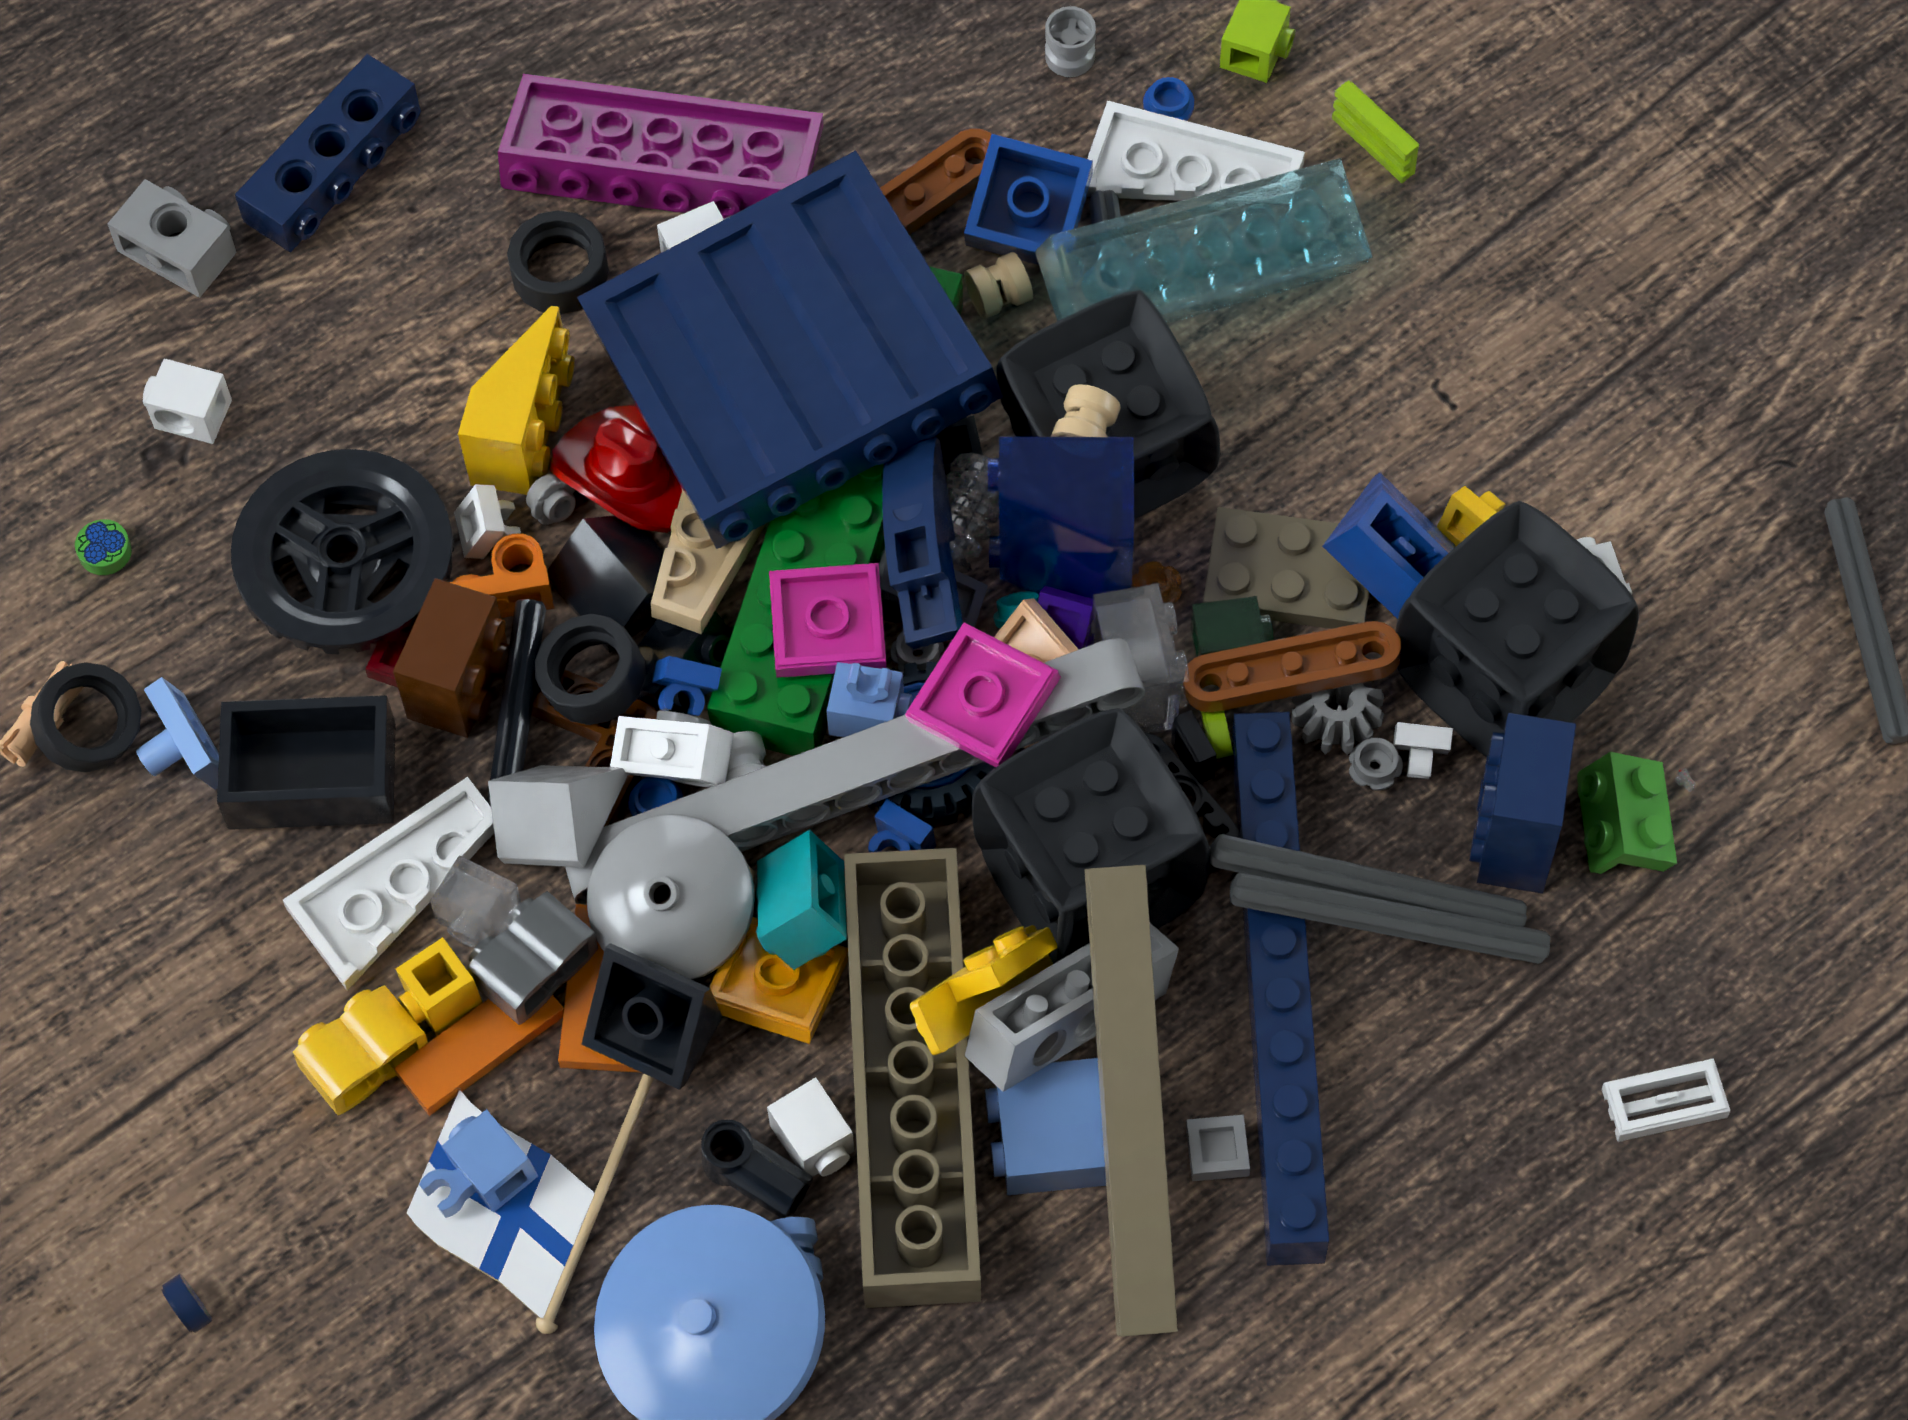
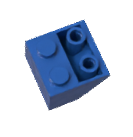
(1387, 543)

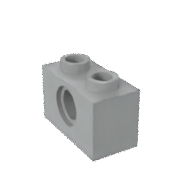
(189, 259)

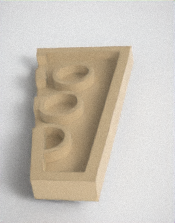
(695, 572)

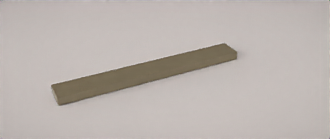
(1131, 1100)

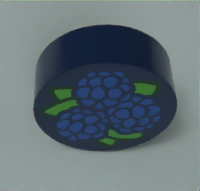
(186, 1303)

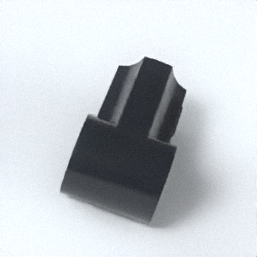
(757, 1172)

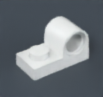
(672, 750)

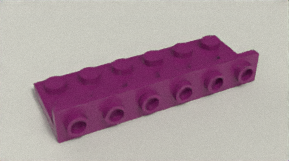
(652, 146)

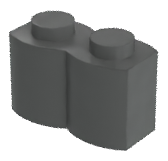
(532, 956)

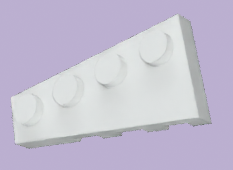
(1176, 159)
(382, 887)

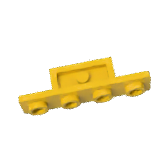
(948, 1009)

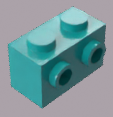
(801, 900)

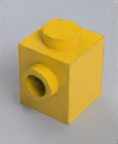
(437, 987)

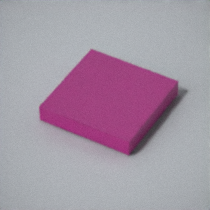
(826, 619)
(982, 695)

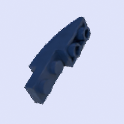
(918, 543)

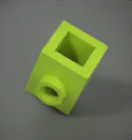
(1256, 38)

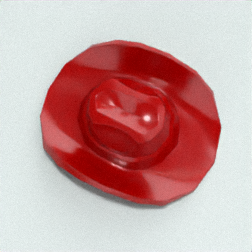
(619, 468)

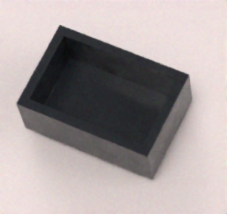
(306, 762)

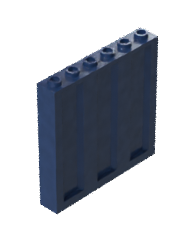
(789, 349)

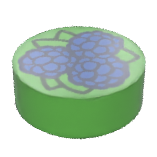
(103, 547)

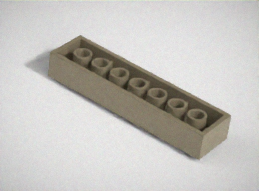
(909, 1103)

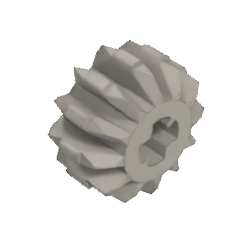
(1339, 725)

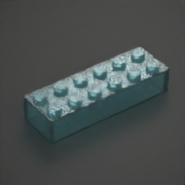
(1213, 246)

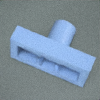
(181, 738)

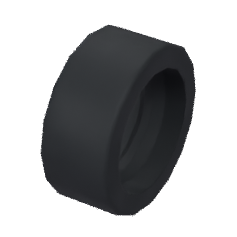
(550, 229)
(572, 638)
(103, 680)

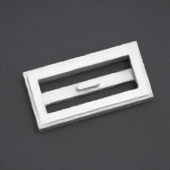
(1672, 1120)

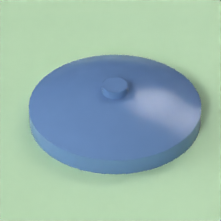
(709, 1318)

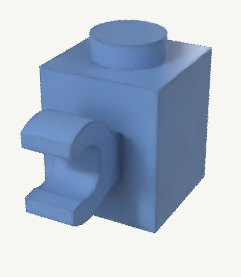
(864, 698)
(484, 1162)

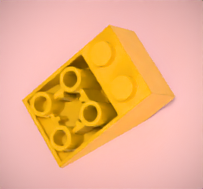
(517, 408)

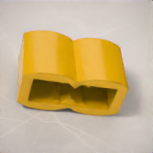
(358, 1049)

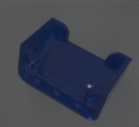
(1064, 513)

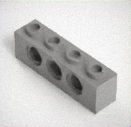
(1047, 1015)

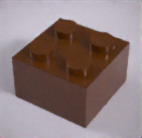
(452, 658)

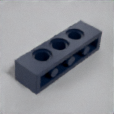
(333, 127)

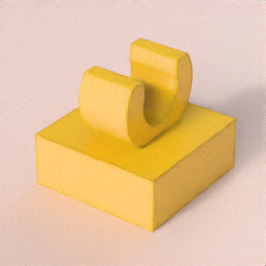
(1466, 513)

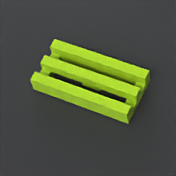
(1375, 131)

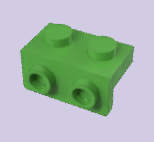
(1626, 813)

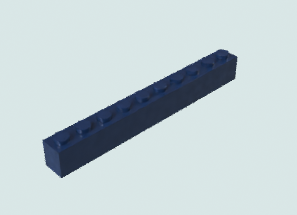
(1280, 1007)

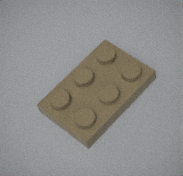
(1284, 567)

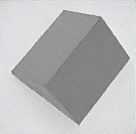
(552, 813)

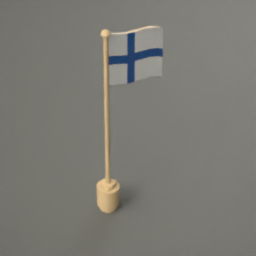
(538, 1233)

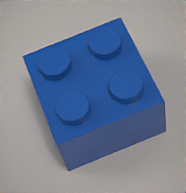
(1025, 197)

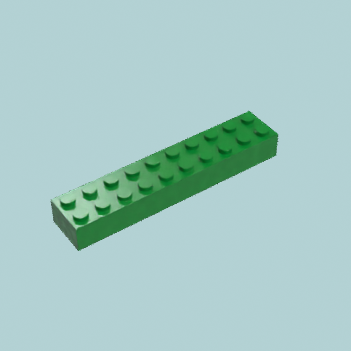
(823, 532)

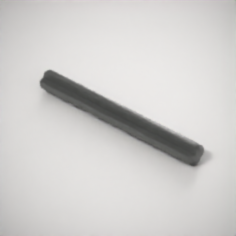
(1868, 619)

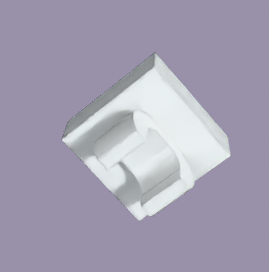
(481, 521)
(1422, 743)

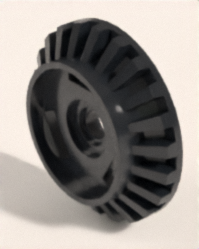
(290, 523)

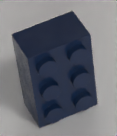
(1522, 802)

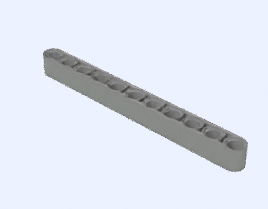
(877, 763)

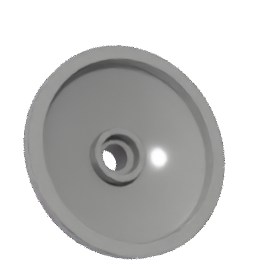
(707, 903)

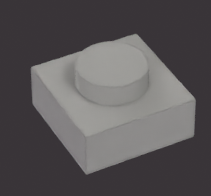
(1217, 1147)

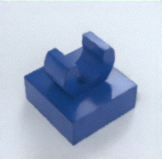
(688, 678)
(900, 830)

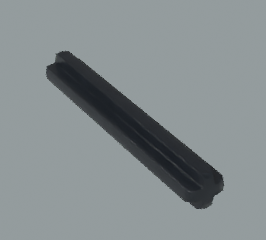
(518, 689)

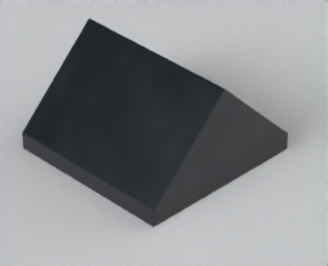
(608, 572)
(650, 1017)

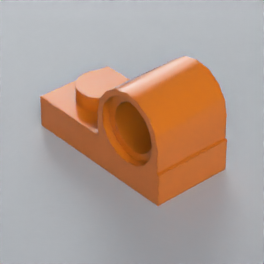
(511, 586)

